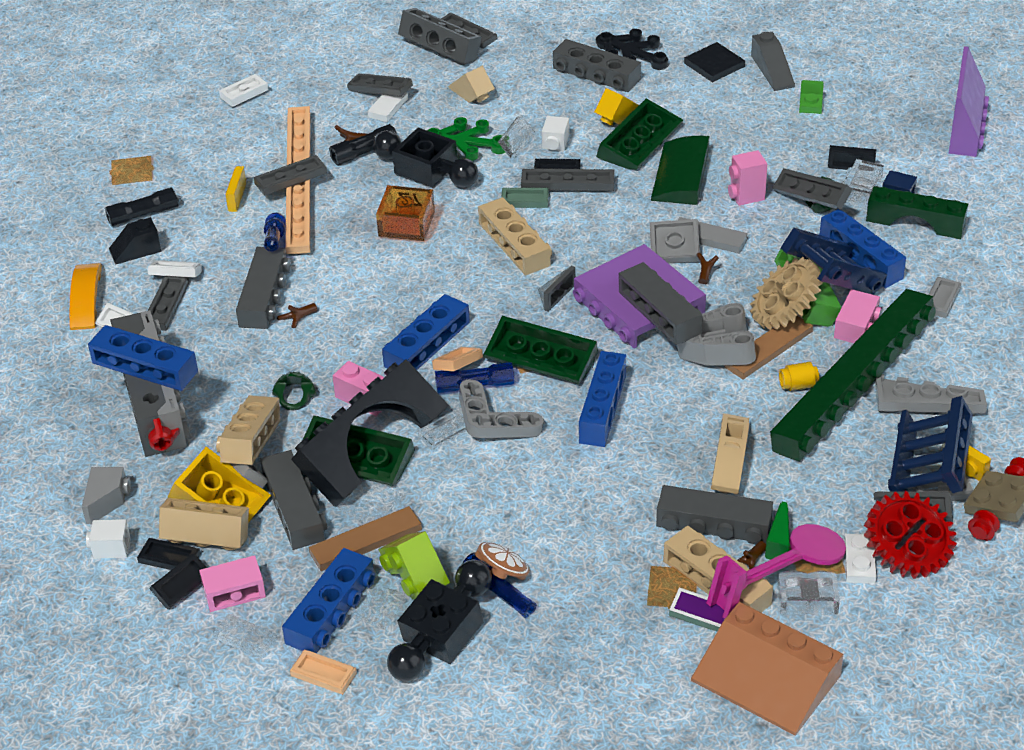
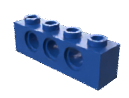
(868, 248)
(427, 333)
(143, 357)
(602, 399)
(328, 601)

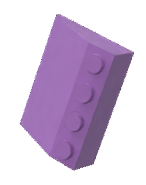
(970, 109)

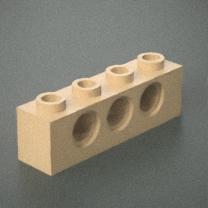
(514, 236)
(249, 430)
(697, 560)

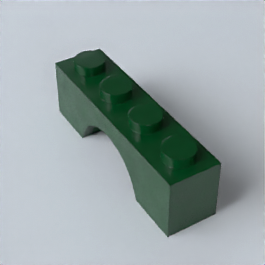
(944, 215)

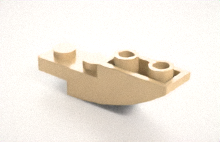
(730, 454)

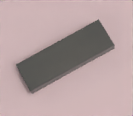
(487, 36)
(380, 84)
(290, 175)
(168, 299)

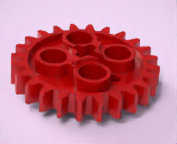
(890, 516)

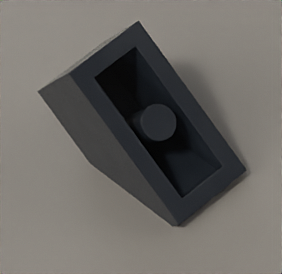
(135, 241)

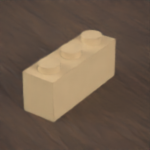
(203, 523)

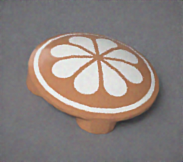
(502, 560)

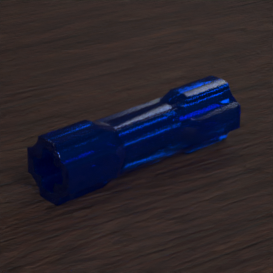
(493, 375)

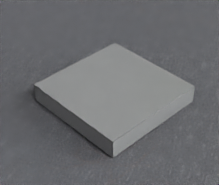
(675, 240)

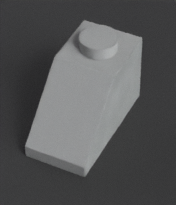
(104, 492)

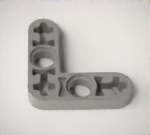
(487, 424)

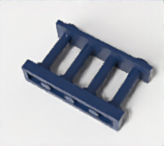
(834, 261)
(952, 456)

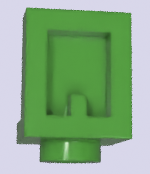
(811, 96)

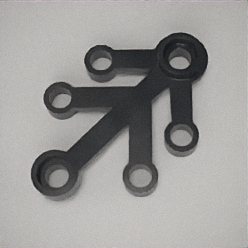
(608, 41)

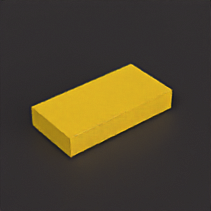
(236, 189)

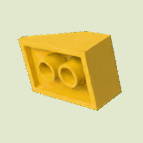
(218, 483)

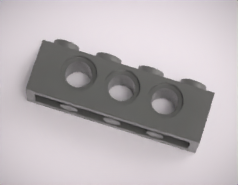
(439, 36)
(597, 65)

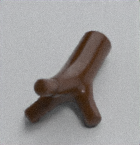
(348, 134)
(706, 267)
(298, 313)
(751, 556)

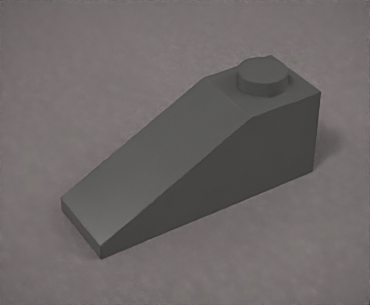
(771, 60)

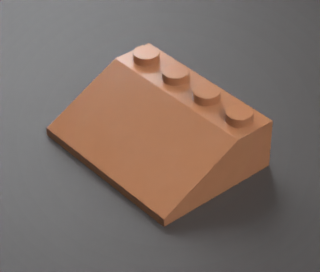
(768, 668)

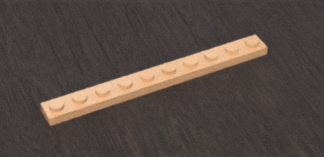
(298, 195)

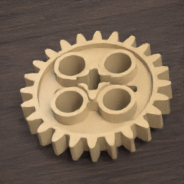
(786, 293)

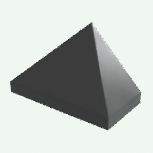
(557, 288)

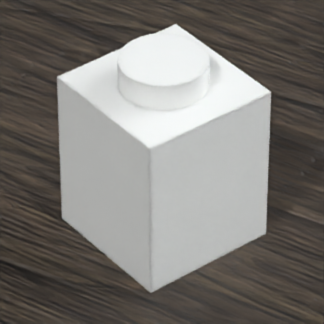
(555, 133)
(108, 538)

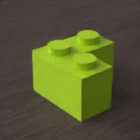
(414, 561)

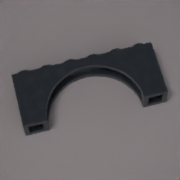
(326, 455)

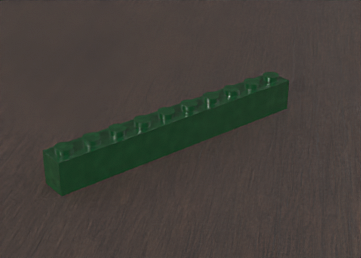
(852, 375)

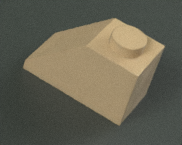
(473, 85)

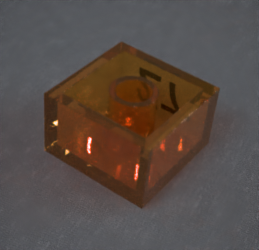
(405, 213)

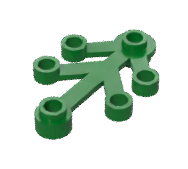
(466, 137)

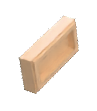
(457, 358)
(323, 671)

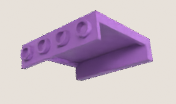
(600, 292)

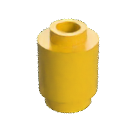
(798, 376)

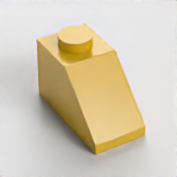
(614, 107)

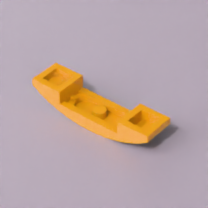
(83, 296)

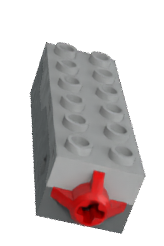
(153, 405)

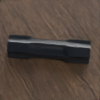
(348, 150)
(125, 211)

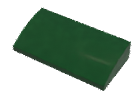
(638, 135)
(681, 170)
(541, 349)
(373, 453)

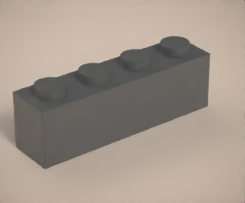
(262, 288)
(660, 303)
(293, 500)
(714, 514)

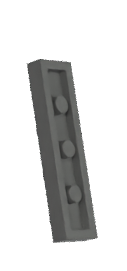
(569, 179)
(812, 188)

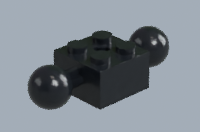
(425, 157)
(440, 621)

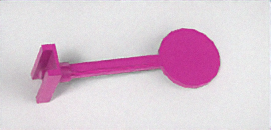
(808, 542)

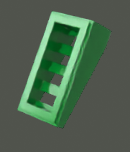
(778, 537)

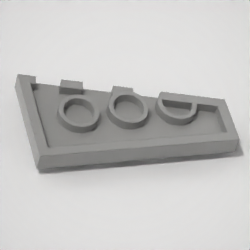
(928, 397)

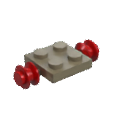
(996, 498)

